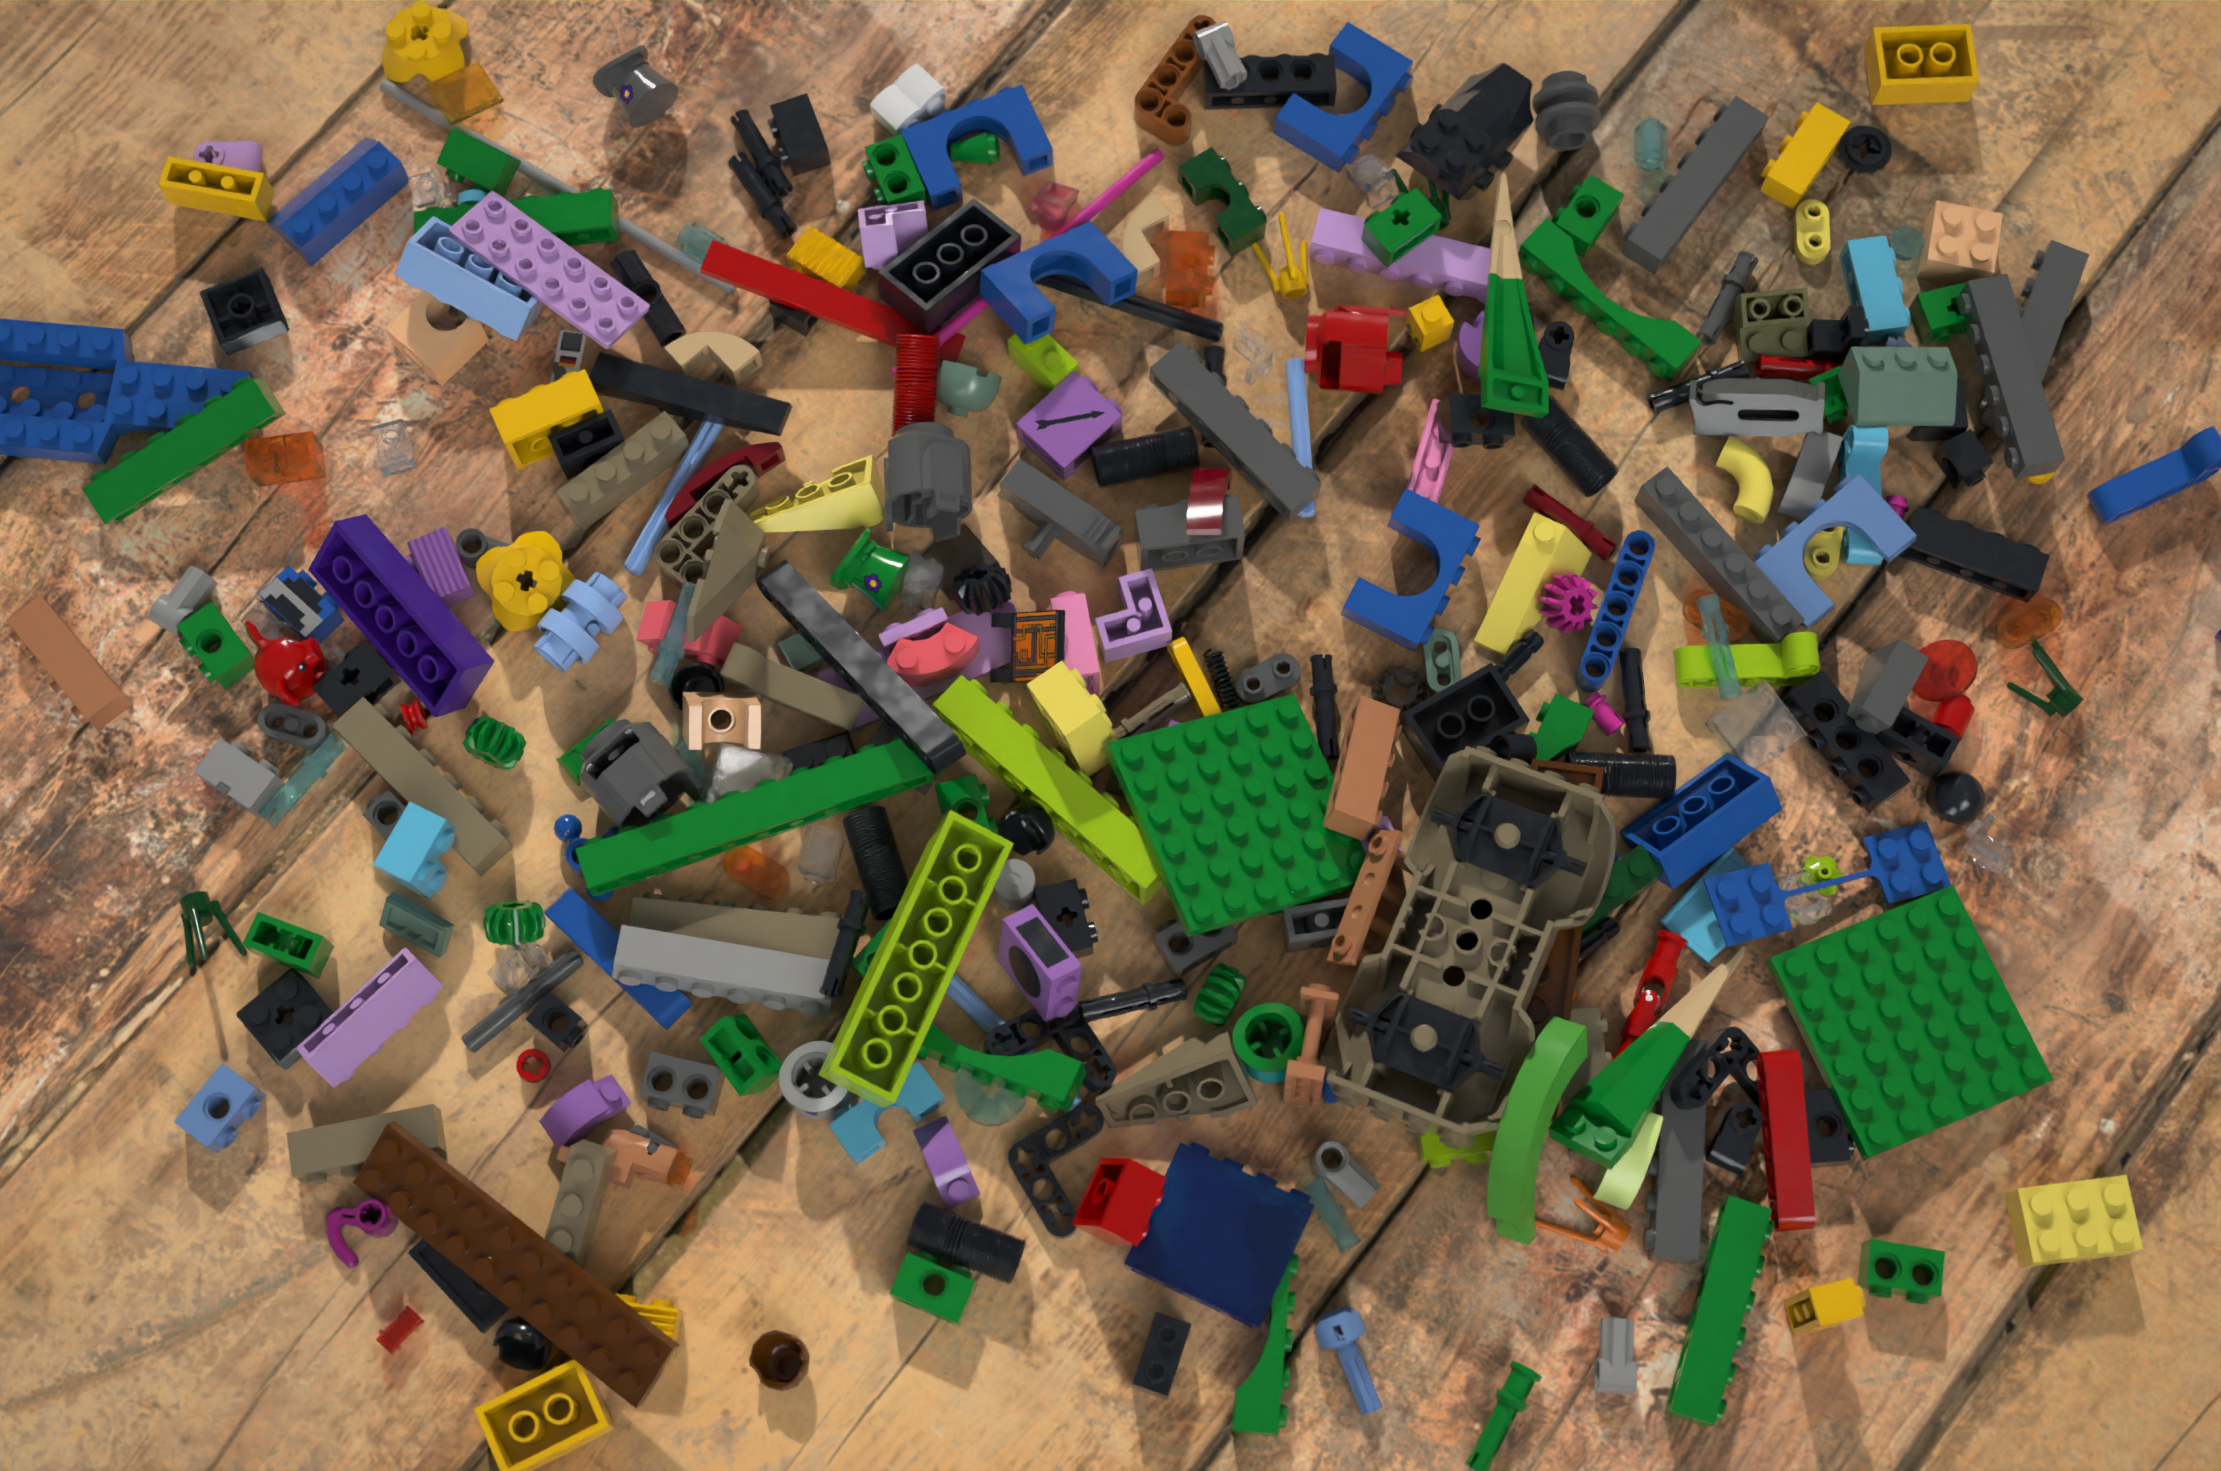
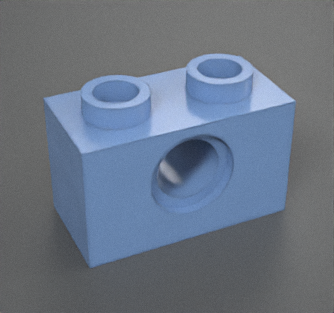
(200, 1114)

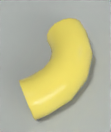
(1752, 478)

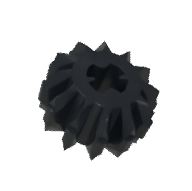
(982, 588)

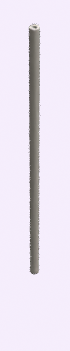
(554, 184)

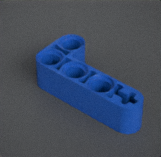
(2159, 478)

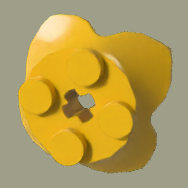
(434, 57)
(498, 576)

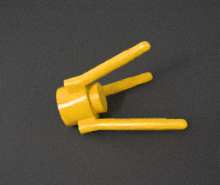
(1291, 281)

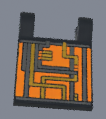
(1035, 644)

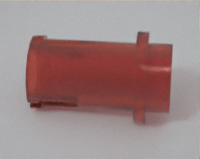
(399, 1330)

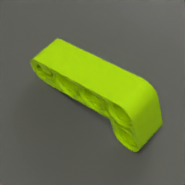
(1779, 663)

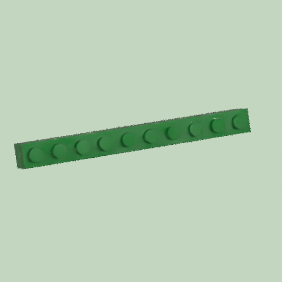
(750, 815)

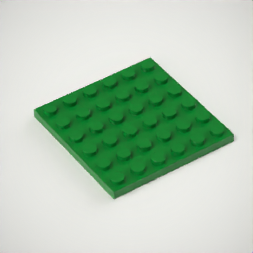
(1236, 813)
(1908, 1021)

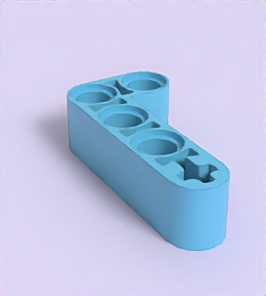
(1861, 454)

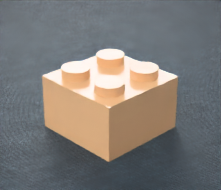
(1959, 243)

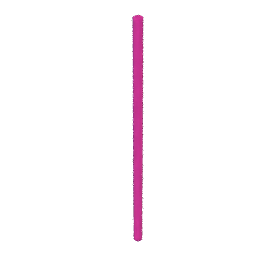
(1081, 218)

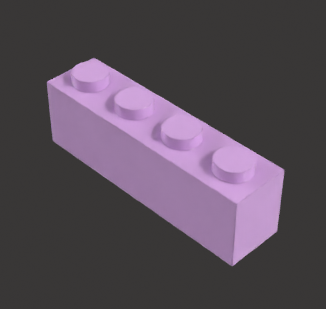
(369, 1018)

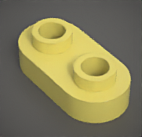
(1811, 229)
(1826, 545)

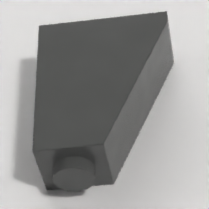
(1885, 685)

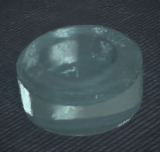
(1906, 242)

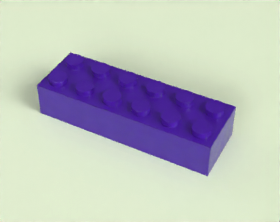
(400, 615)

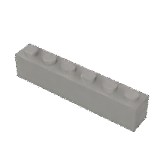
(721, 970)

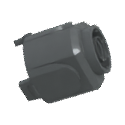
(927, 480)
(635, 773)

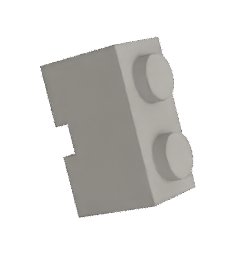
(237, 775)

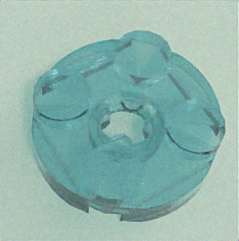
(984, 1110)

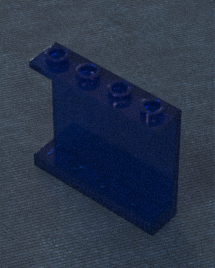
(1221, 1235)

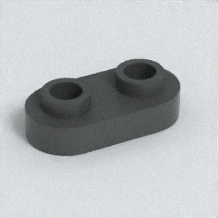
(1270, 681)
(295, 726)

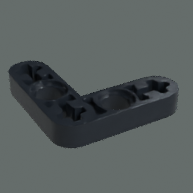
(1062, 1032)
(1729, 1062)
(1044, 1156)

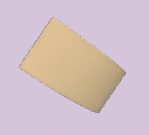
(1145, 223)
(729, 352)

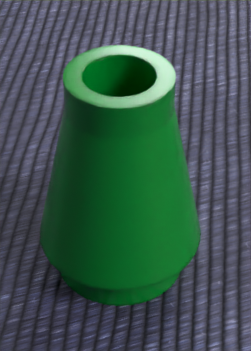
(978, 149)

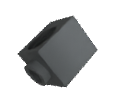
(379, 808)

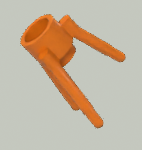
(1609, 1228)

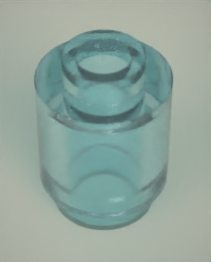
(1650, 144)
(696, 240)

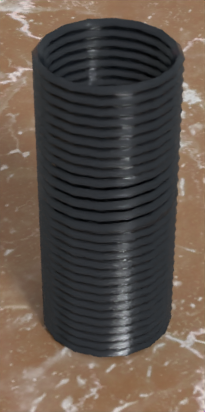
(1573, 450)
(1139, 459)
(1631, 773)
(883, 871)
(976, 1244)

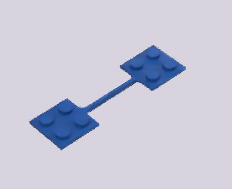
(1753, 906)

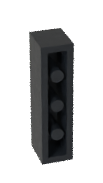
(1975, 555)

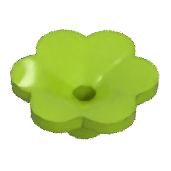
(1827, 865)

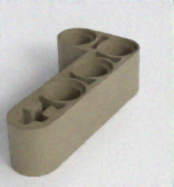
(701, 518)
(791, 688)

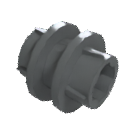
(1566, 110)

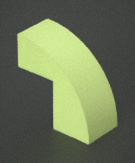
(1623, 1181)

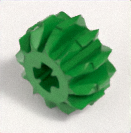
(494, 743)
(514, 922)
(1219, 994)

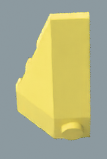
(842, 502)
(1542, 553)

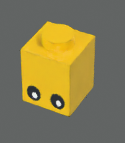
(1429, 323)

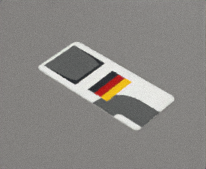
(568, 353)

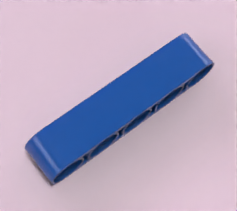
(1622, 597)
(600, 943)

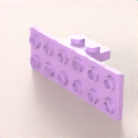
(549, 269)
(993, 653)

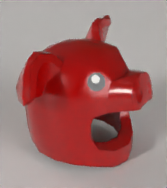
(287, 665)

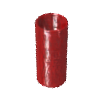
(914, 383)

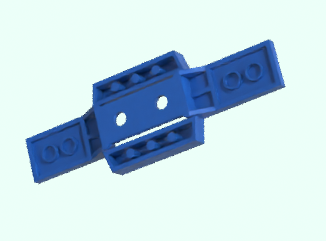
(131, 400)

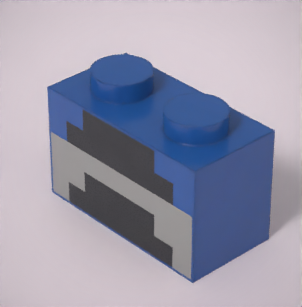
(301, 606)

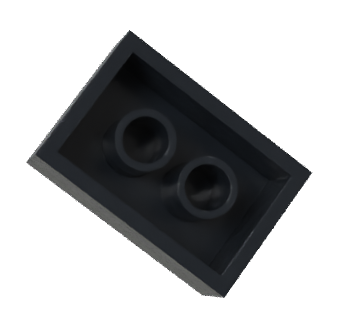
(1462, 717)

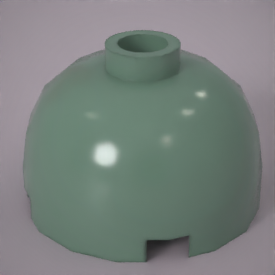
(965, 388)

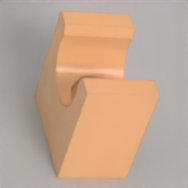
(434, 350)
(741, 726)

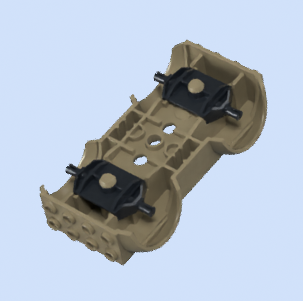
(1449, 1052)

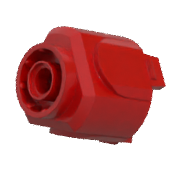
(1349, 349)

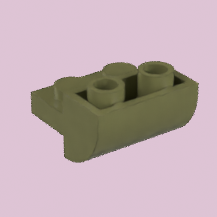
(1771, 323)

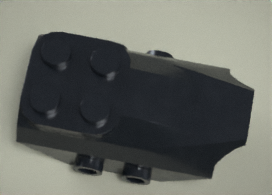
(1472, 132)

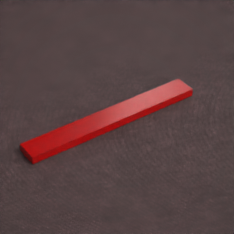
(815, 297)

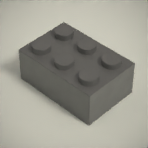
(1164, 543)

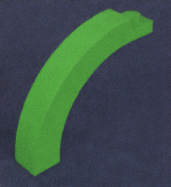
(1525, 1123)

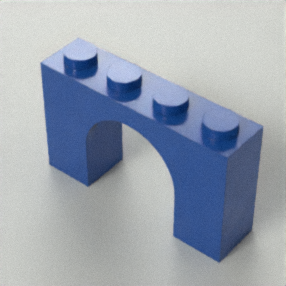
(1003, 114)
(1334, 137)
(1078, 253)
(1408, 617)

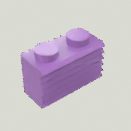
(441, 566)

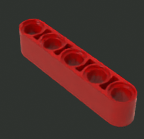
(1785, 1140)

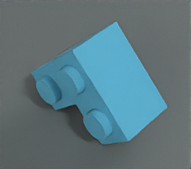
(415, 849)

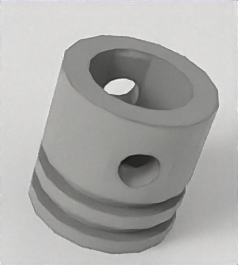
(1015, 885)

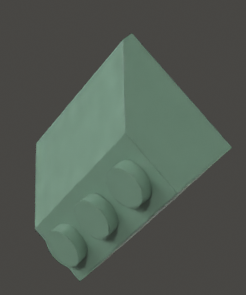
(1900, 386)

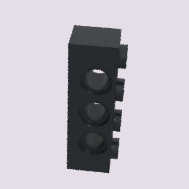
(1257, 93)
(1864, 750)

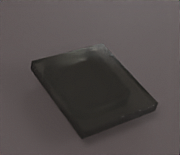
(958, 554)

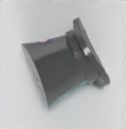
(636, 87)

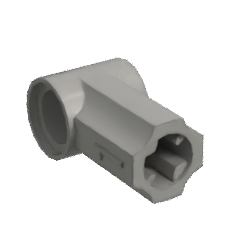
(1218, 48)
(183, 600)
(1348, 1177)
(1615, 1367)

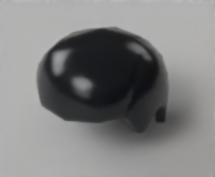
(694, 678)
(1956, 796)
(1027, 828)
(522, 1345)

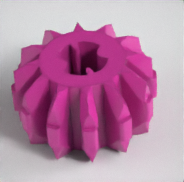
(1568, 603)

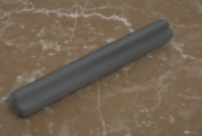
(522, 1000)

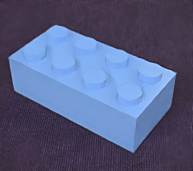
(465, 281)

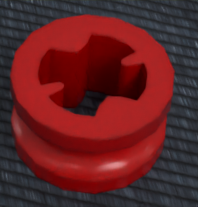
(414, 716)
(539, 1056)

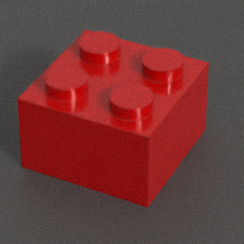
(1119, 1201)

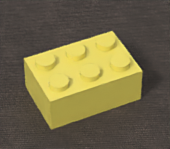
(1073, 717)
(2073, 1221)

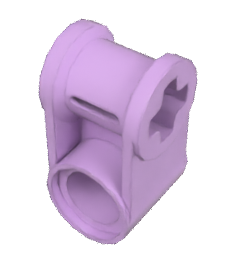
(238, 154)

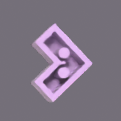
(890, 231)
(1140, 625)

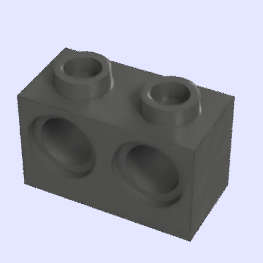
(1201, 946)
(685, 1076)

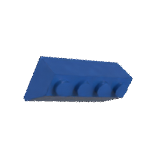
(340, 200)
(1704, 818)

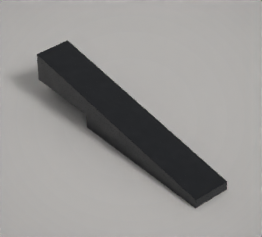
(687, 395)

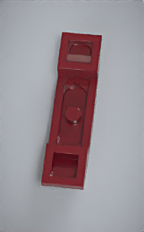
(757, 457)
(1207, 500)

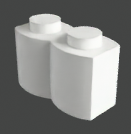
(908, 100)

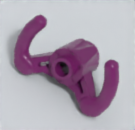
(365, 1220)

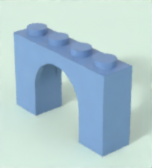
(1854, 507)

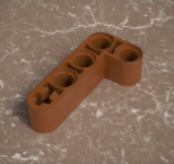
(1166, 99)

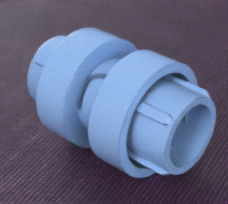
(571, 633)

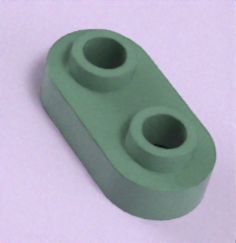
(1441, 664)

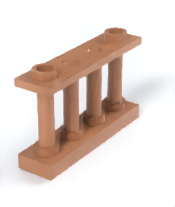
(1364, 899)
(1305, 1075)

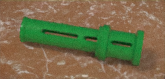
(1509, 1402)

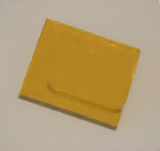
(464, 93)

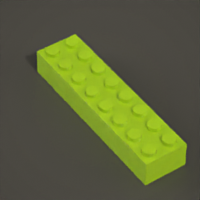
(1045, 781)
(916, 960)

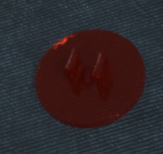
(1947, 672)

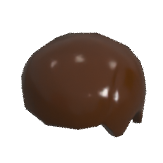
(780, 1360)

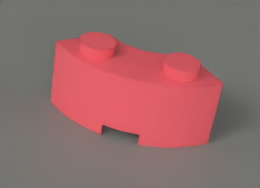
(708, 649)
(934, 658)

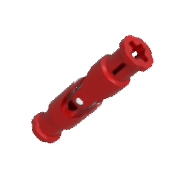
(1658, 970)

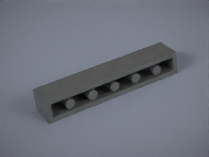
(1695, 184)
(2045, 306)
(2010, 377)
(1235, 431)
(1717, 557)
(1677, 1175)

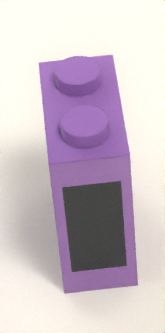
(1069, 424)
(1039, 963)

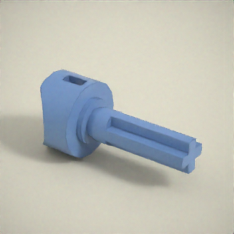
(1349, 1353)

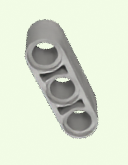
(1809, 474)

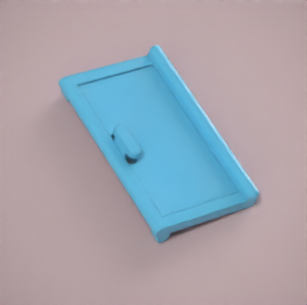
(1693, 913)

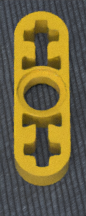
(1192, 677)

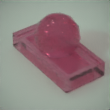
(1053, 205)

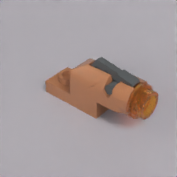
(644, 1155)

